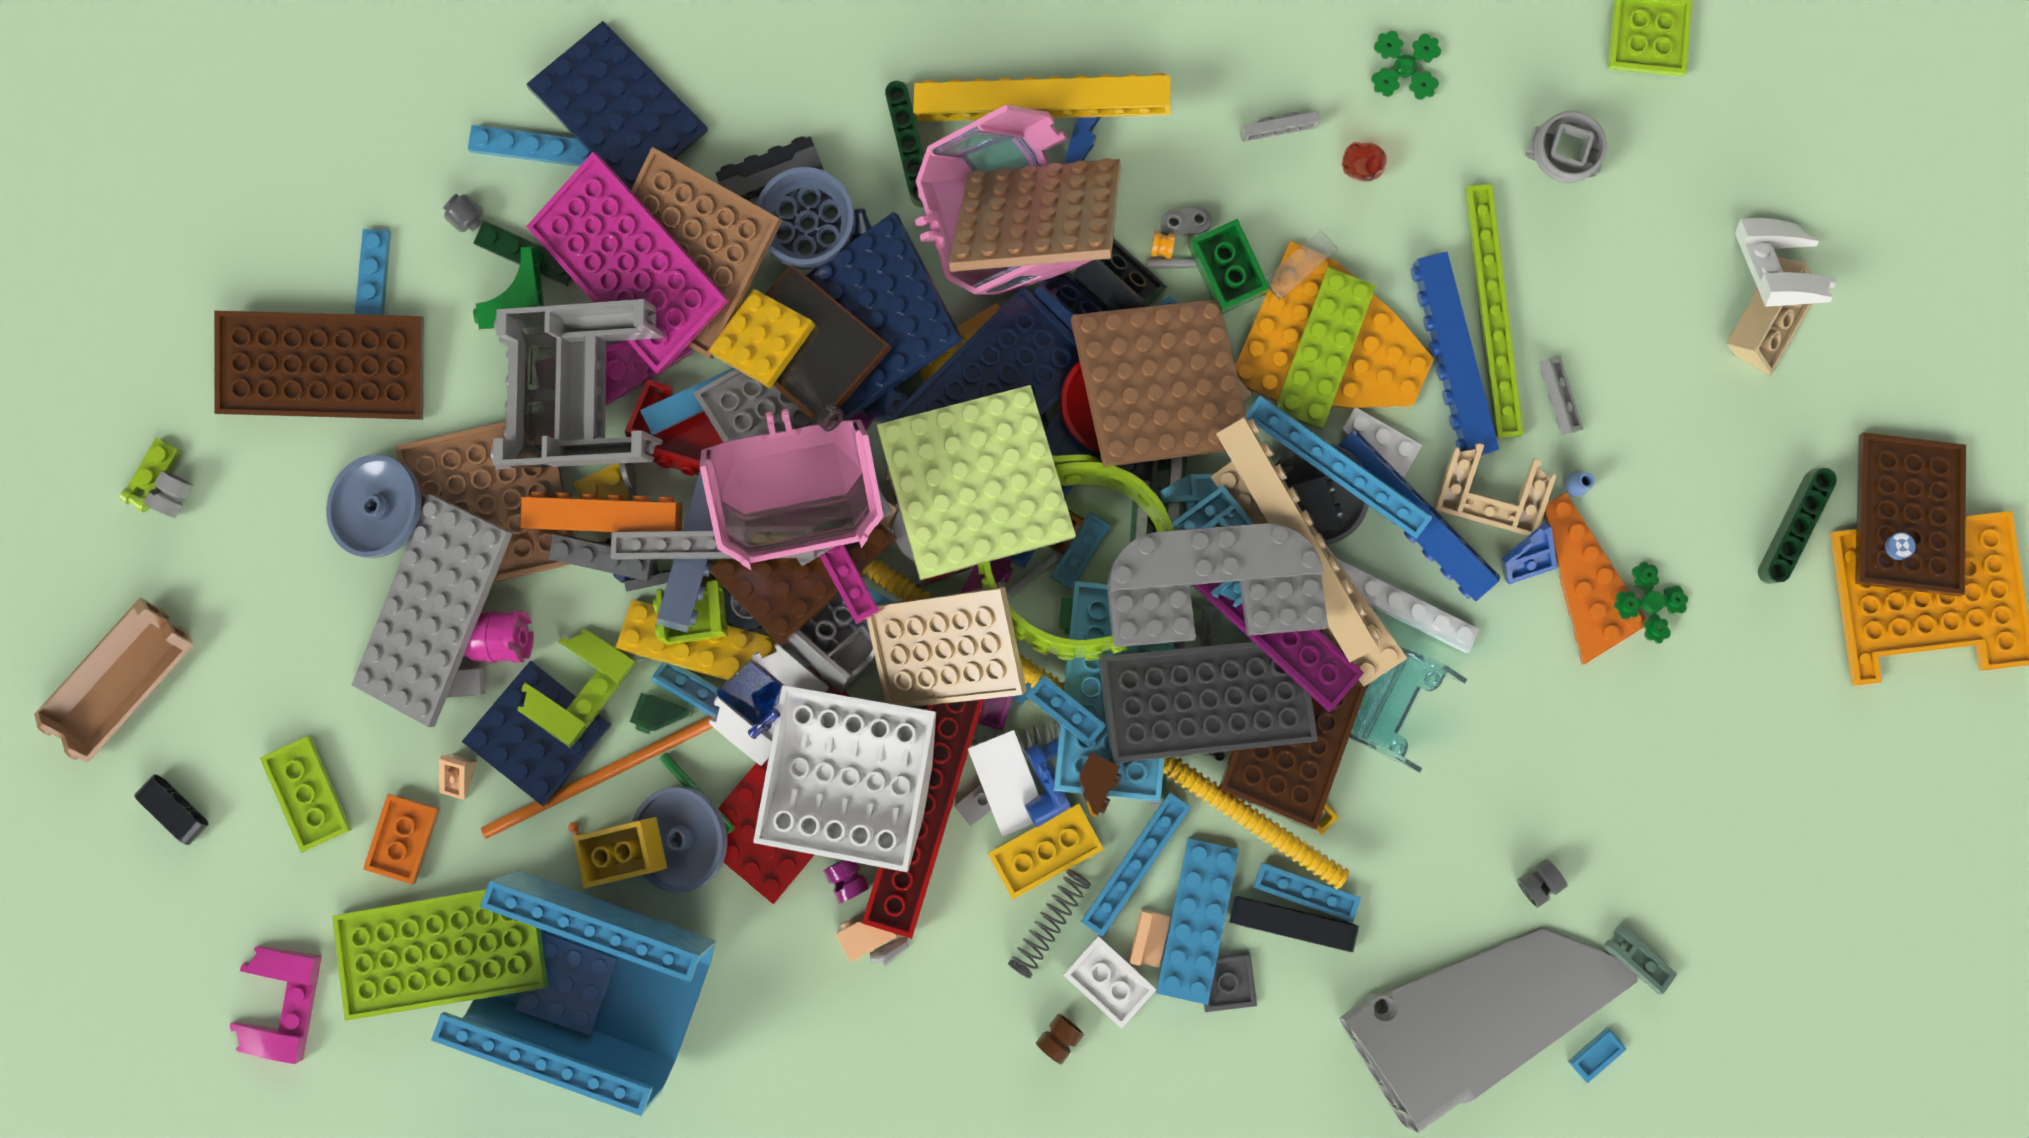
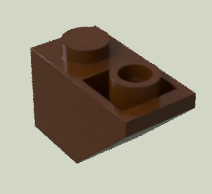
(1095, 782)

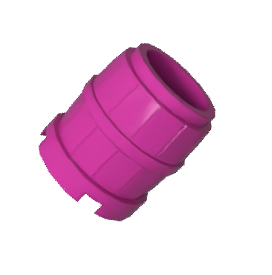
(501, 638)

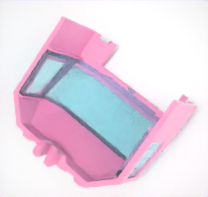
(1001, 139)

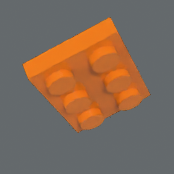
(401, 838)

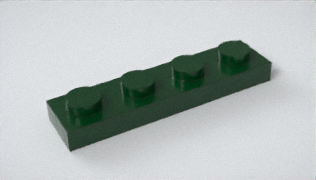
(508, 246)

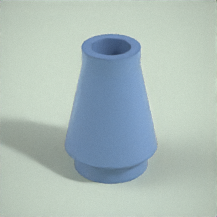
(1574, 484)

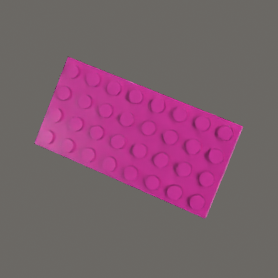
(625, 253)

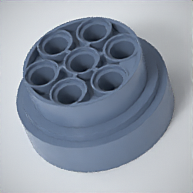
(791, 189)

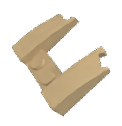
(1522, 517)

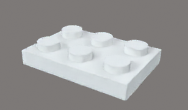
(1109, 981)

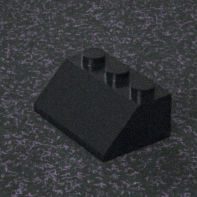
(1120, 280)

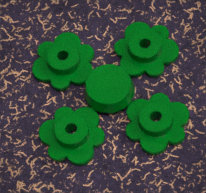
(1406, 65)
(1651, 601)

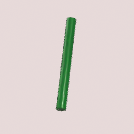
(686, 781)

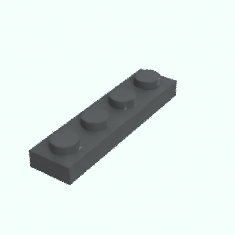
(596, 556)

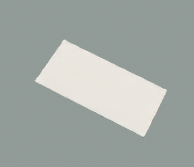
(1005, 780)

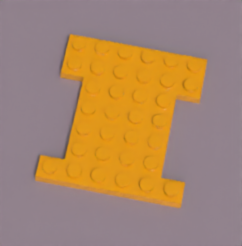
(1905, 621)

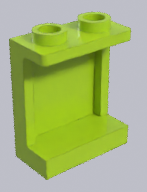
(710, 620)

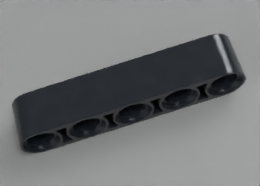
(1294, 924)

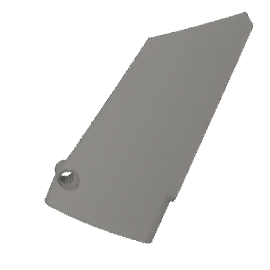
(1479, 1020)

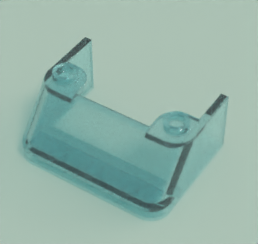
(1389, 701)

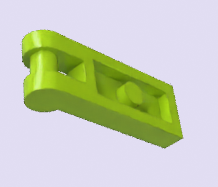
(158, 457)

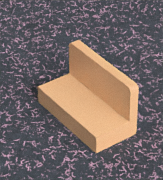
(1149, 938)

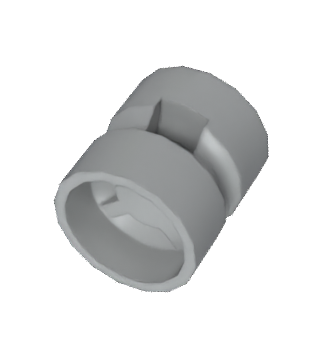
(168, 494)

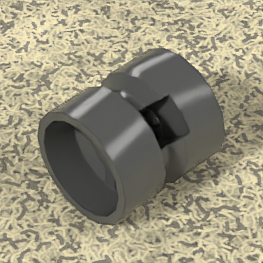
(1542, 883)

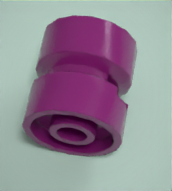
(846, 880)

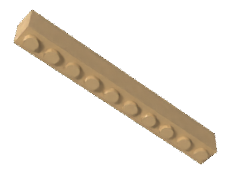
(1281, 507)

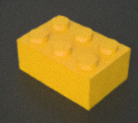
(620, 852)

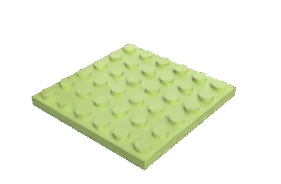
(975, 482)

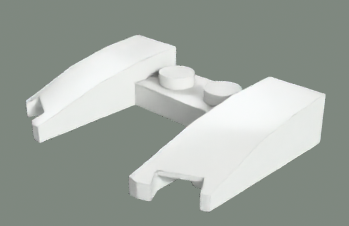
(1758, 240)
(736, 726)

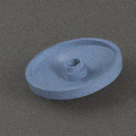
(373, 506)
(690, 836)

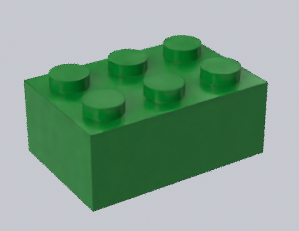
(1228, 266)

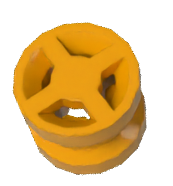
(1162, 245)

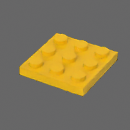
(762, 338)

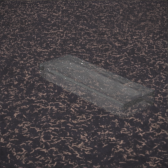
(1300, 264)

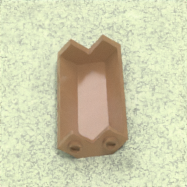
(113, 680)

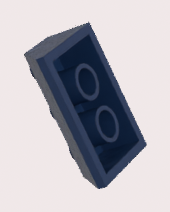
(1068, 297)

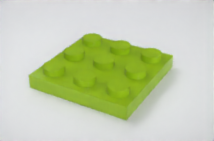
(1650, 36)

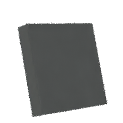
(1232, 984)

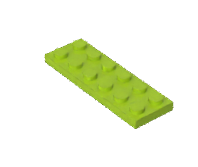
(1325, 347)

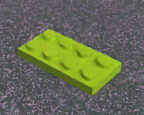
(305, 793)

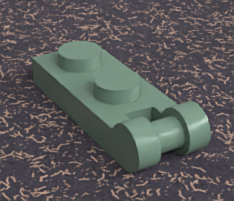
(1640, 960)

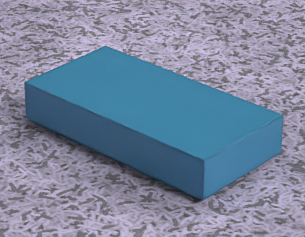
(1597, 1055)

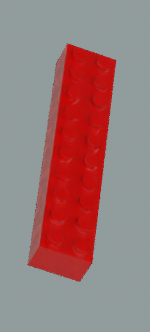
(899, 895)

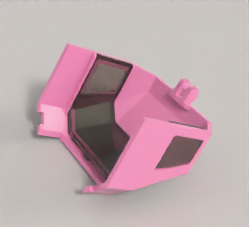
(791, 490)

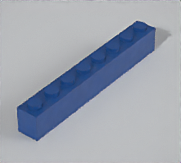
(1454, 353)
(1439, 538)

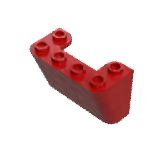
(681, 442)

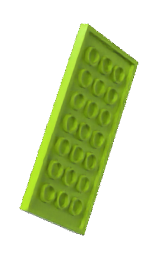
(433, 955)

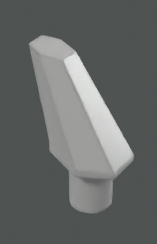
(889, 952)

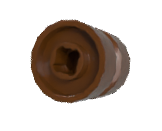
(1057, 1041)

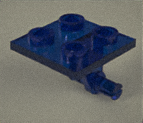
(753, 695)

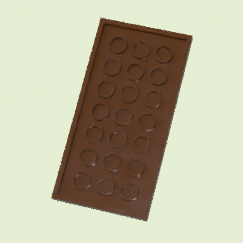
(318, 365)

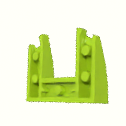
(571, 723)

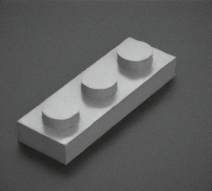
(1561, 395)

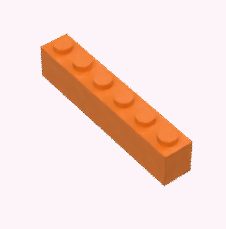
(600, 514)

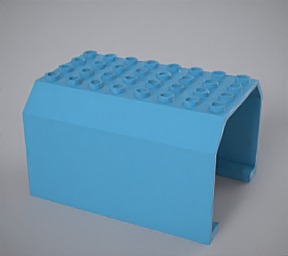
(640, 1017)

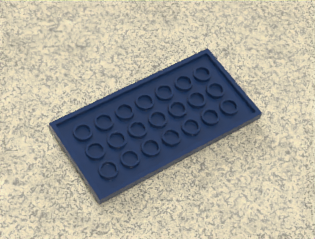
(1012, 350)

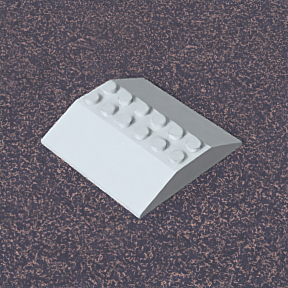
(846, 778)

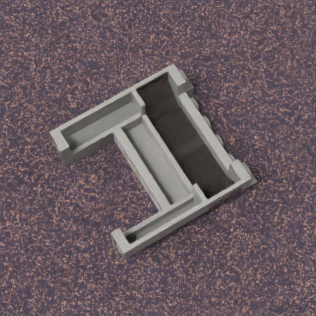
(561, 384)

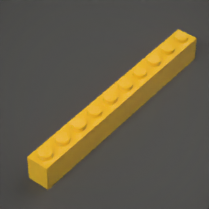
(1057, 95)

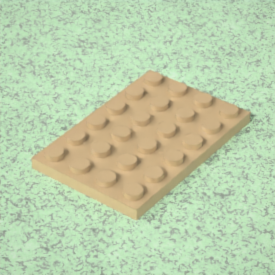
(947, 649)

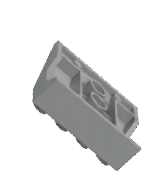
(835, 645)

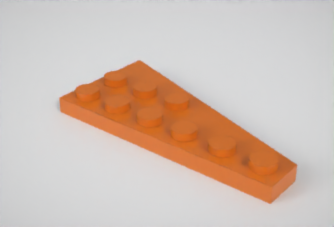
(1587, 582)

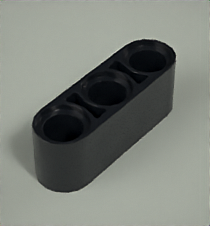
(171, 809)

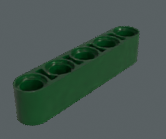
(905, 132)
(1807, 519)

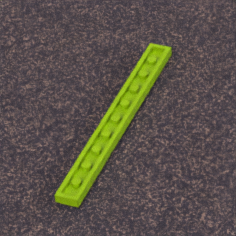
(1493, 311)

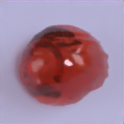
(1364, 161)

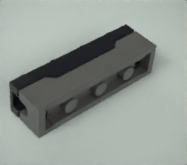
(756, 171)

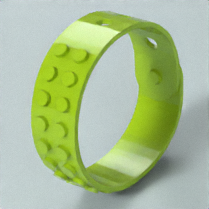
(1086, 471)

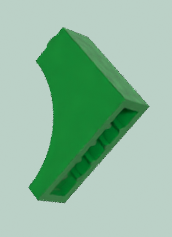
(522, 293)

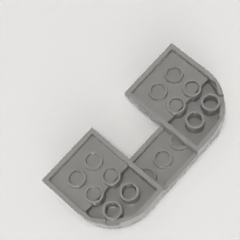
(1272, 562)

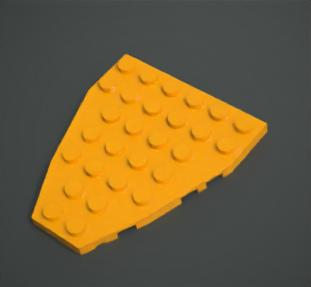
(1382, 369)

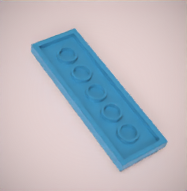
(1197, 921)

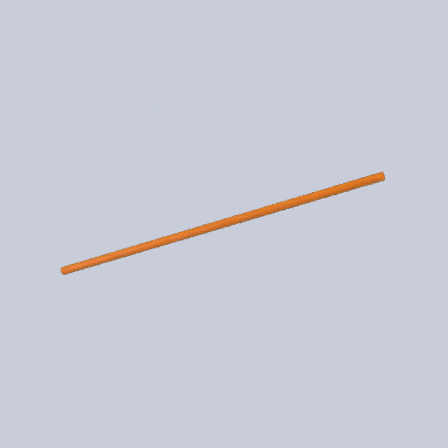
(601, 775)

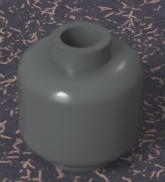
(463, 213)

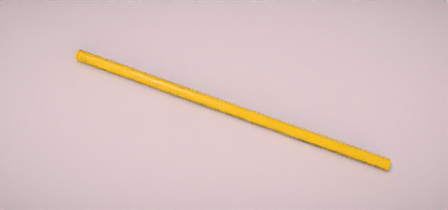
(1172, 767)

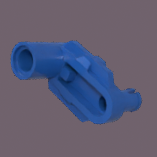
(1051, 802)

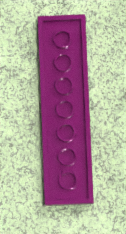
(1302, 654)

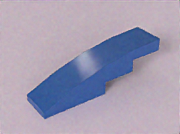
(1082, 139)

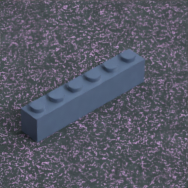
(687, 574)

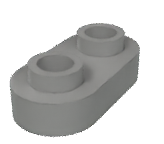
(1186, 223)

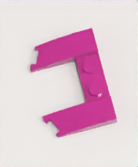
(290, 1040)

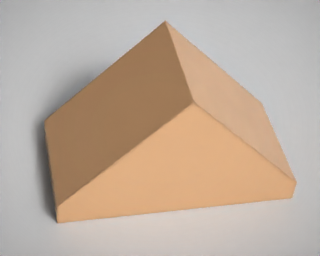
(455, 775)

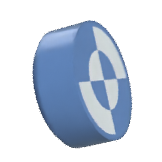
(1900, 546)

